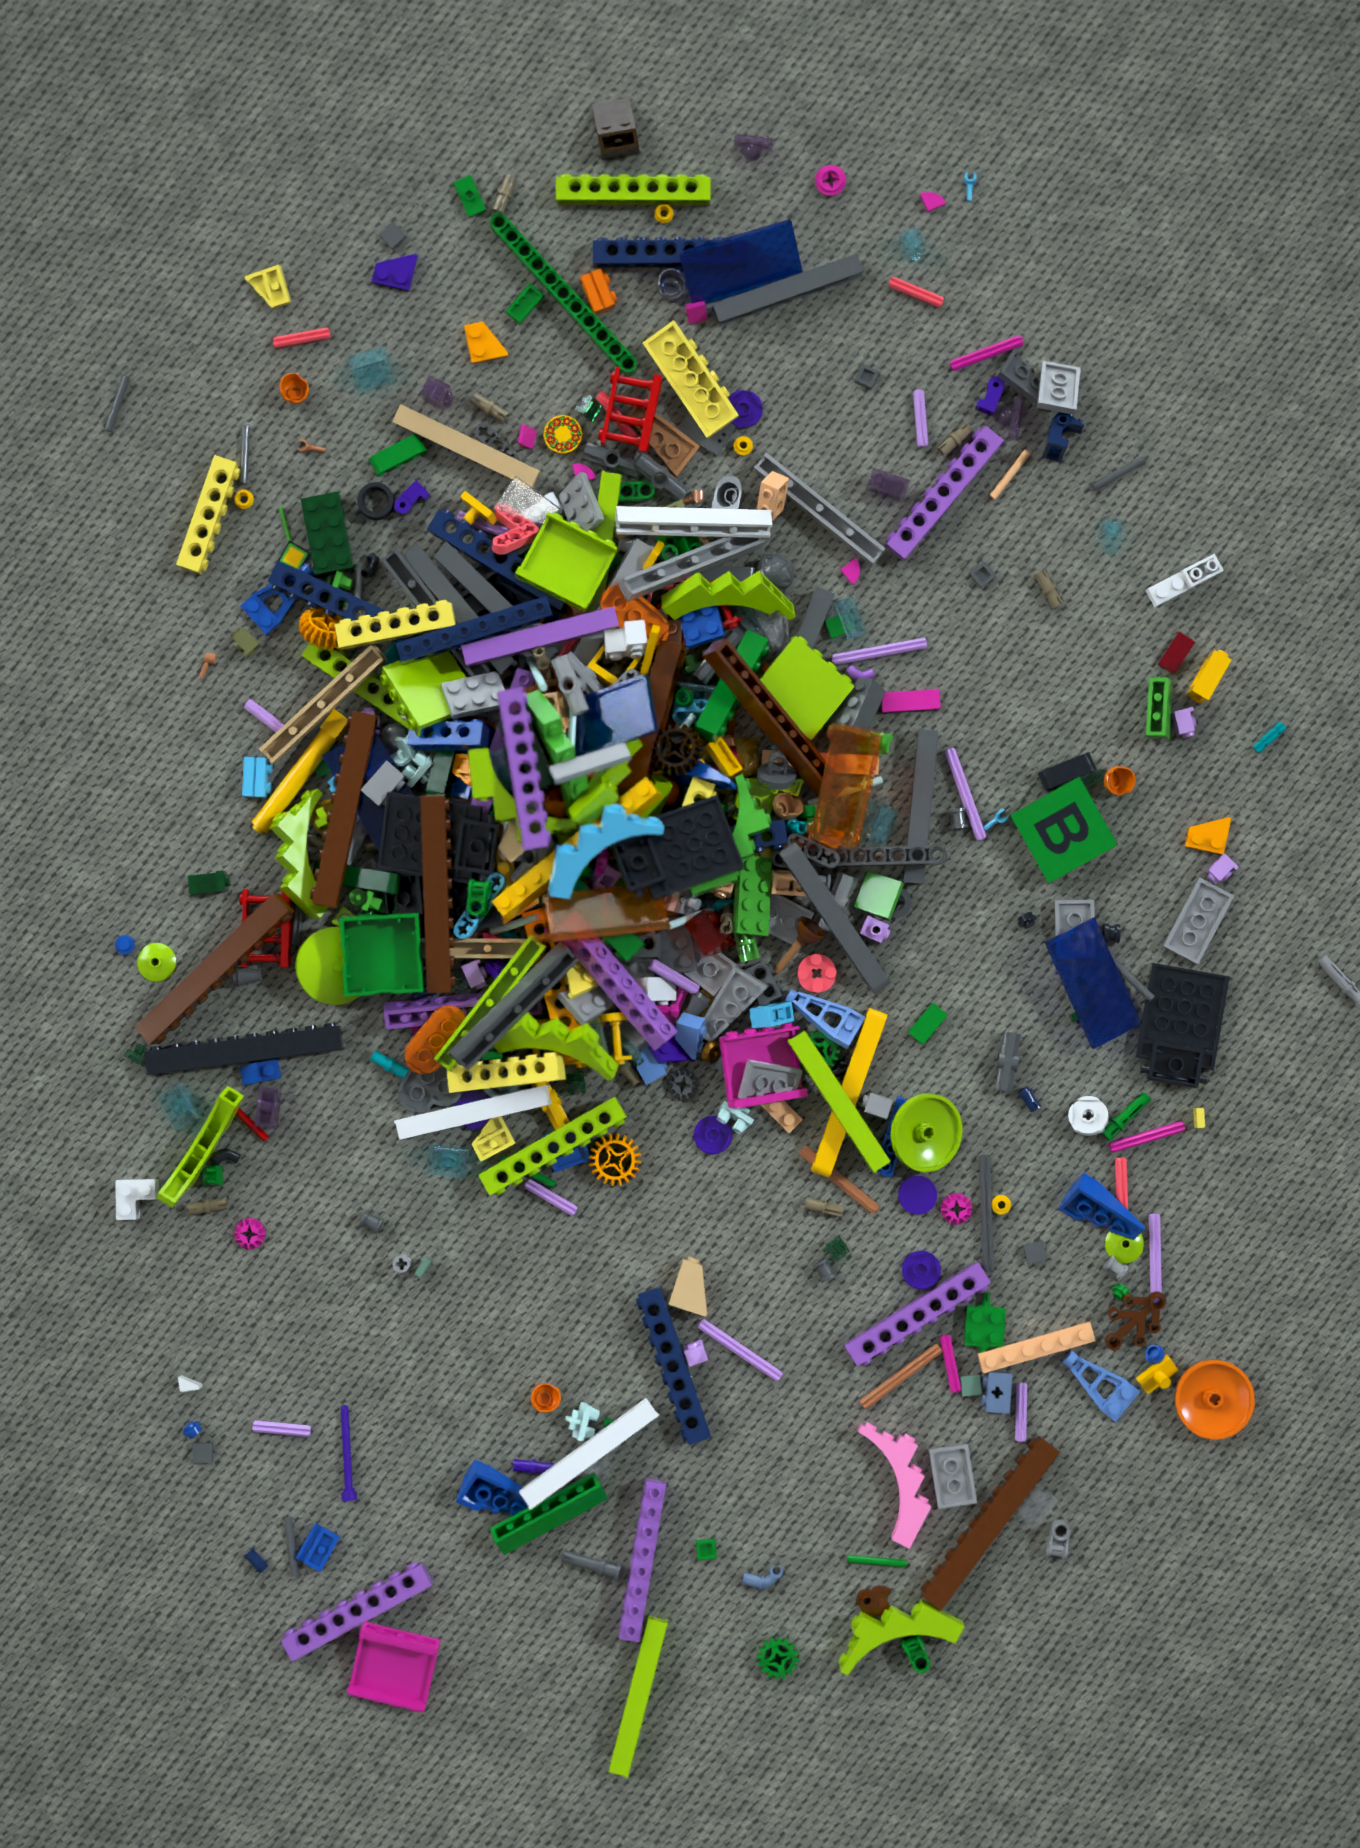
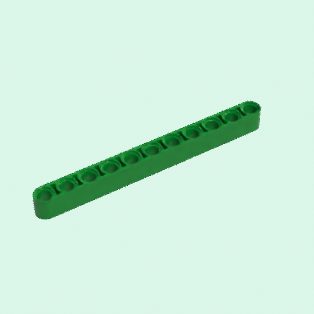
(559, 286)

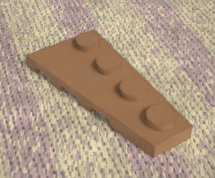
(668, 442)

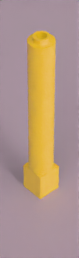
(331, 731)

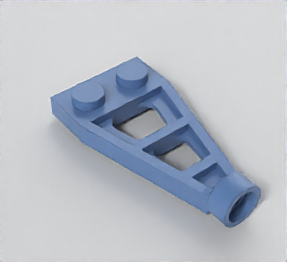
(849, 1023)
(1120, 1398)

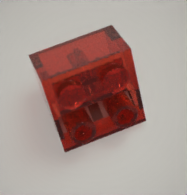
(707, 934)

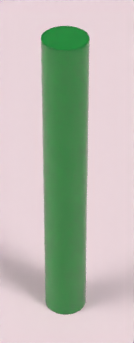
(539, 1177)
(876, 1561)

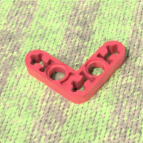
(524, 531)

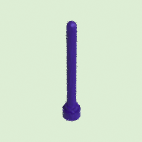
(349, 1492)

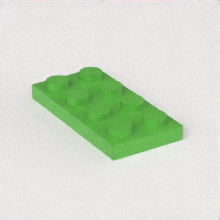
(753, 897)

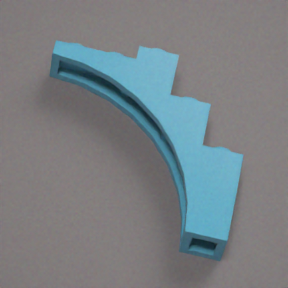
(591, 840)

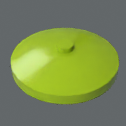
(321, 965)
(926, 1132)

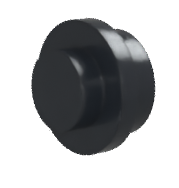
(1027, 920)

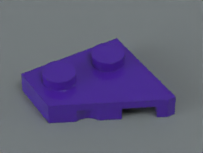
(670, 1052)

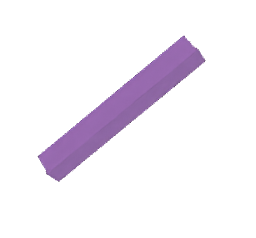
(540, 636)

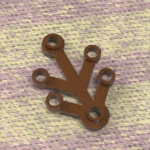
(1136, 1317)

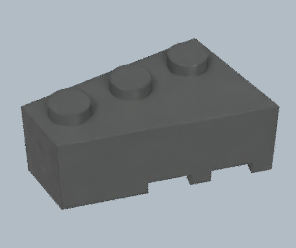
(859, 706)

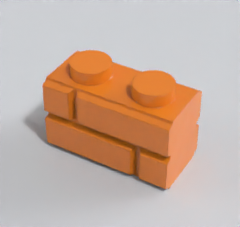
(597, 292)

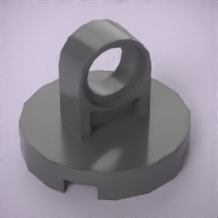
(775, 774)

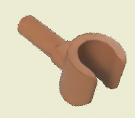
(310, 447)
(698, 497)
(209, 658)

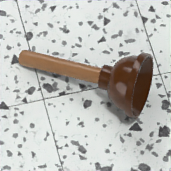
(807, 932)

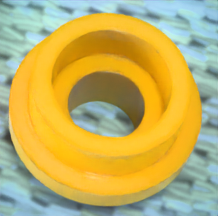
(663, 207)
(743, 452)
(237, 499)
(996, 1200)

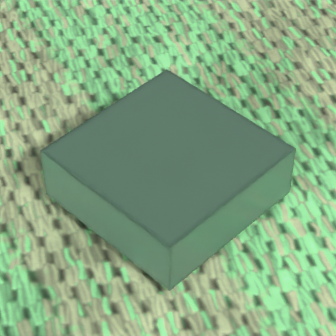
(423, 1267)
(970, 1385)

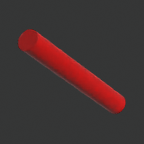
(251, 1124)

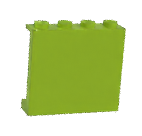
(567, 562)
(806, 685)
(418, 688)

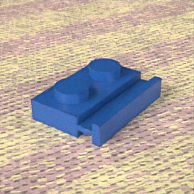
(318, 1547)

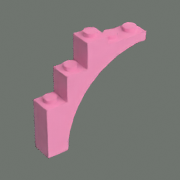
(911, 1508)

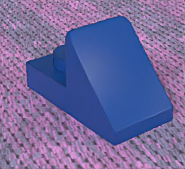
(260, 1072)

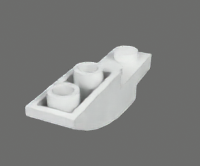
(1184, 580)

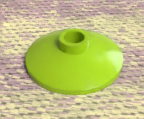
(166, 963)
(1114, 1247)

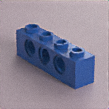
(476, 739)

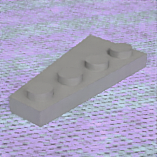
(733, 998)

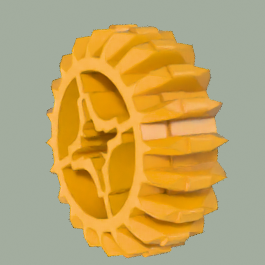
(319, 628)
(623, 1175)

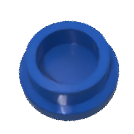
(124, 944)
(1154, 1354)
(191, 1429)

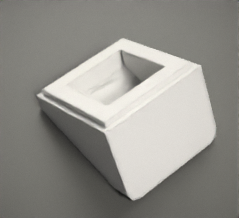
(188, 1384)

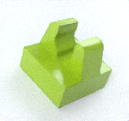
(321, 822)

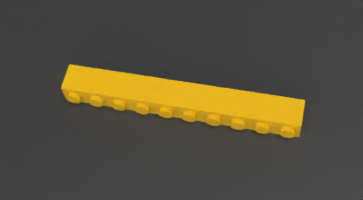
(537, 880)

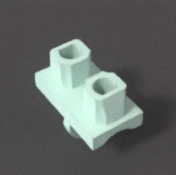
(405, 753)
(424, 762)
(739, 1115)
(580, 1419)

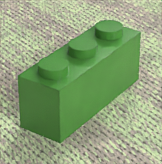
(1159, 709)

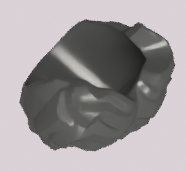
(777, 570)

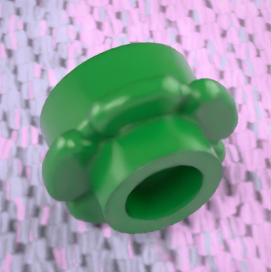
(689, 697)
(1119, 1291)

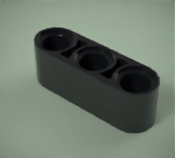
(1067, 771)

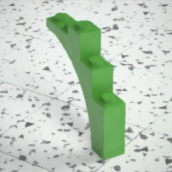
(558, 746)
(748, 824)

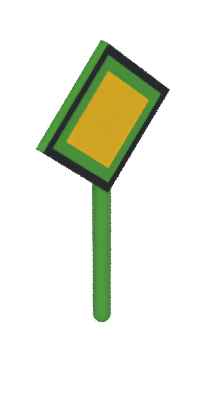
(293, 554)

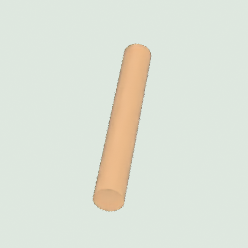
(1009, 475)

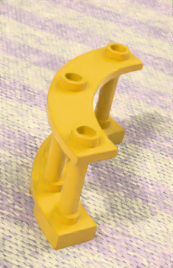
(615, 1020)

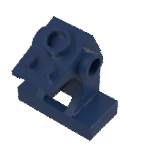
(1055, 444)

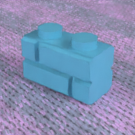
(255, 777)

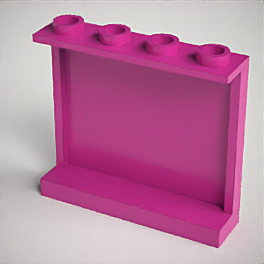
(764, 1046)
(393, 1667)

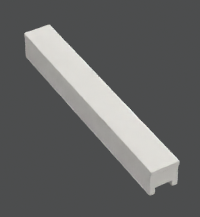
(693, 522)
(473, 1112)
(588, 1453)

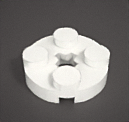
(1095, 1124)

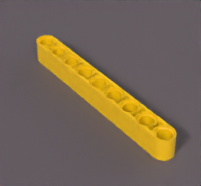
(852, 1085)

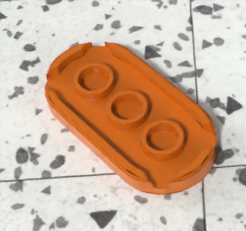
(634, 611)
(431, 1038)

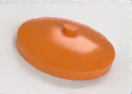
(1214, 1399)

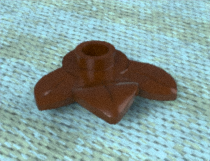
(877, 1600)

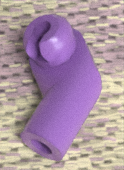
(854, 673)

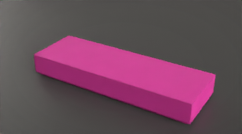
(911, 701)

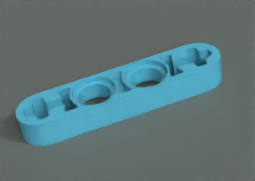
(466, 915)

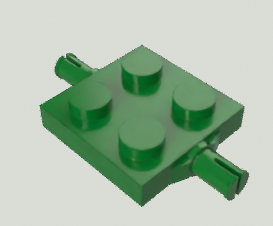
(984, 1325)

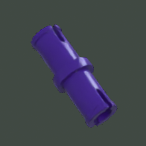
(531, 1466)

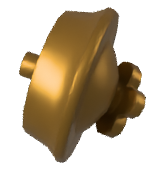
(711, 1051)

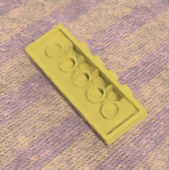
(691, 378)

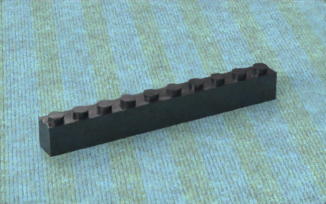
(243, 1050)

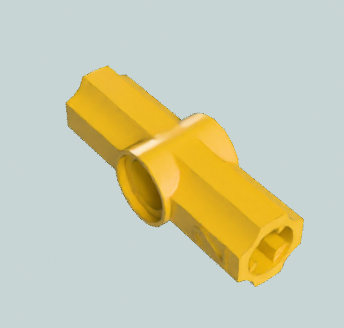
(555, 1110)

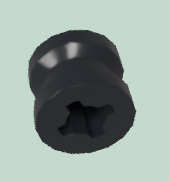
(1111, 933)

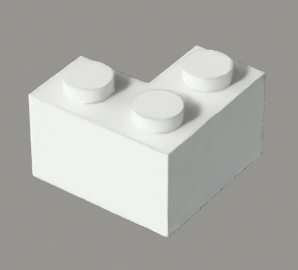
(626, 641)
(658, 989)
(129, 1194)

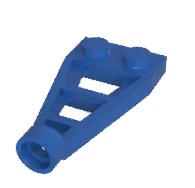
(259, 612)

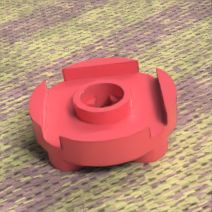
(816, 962)

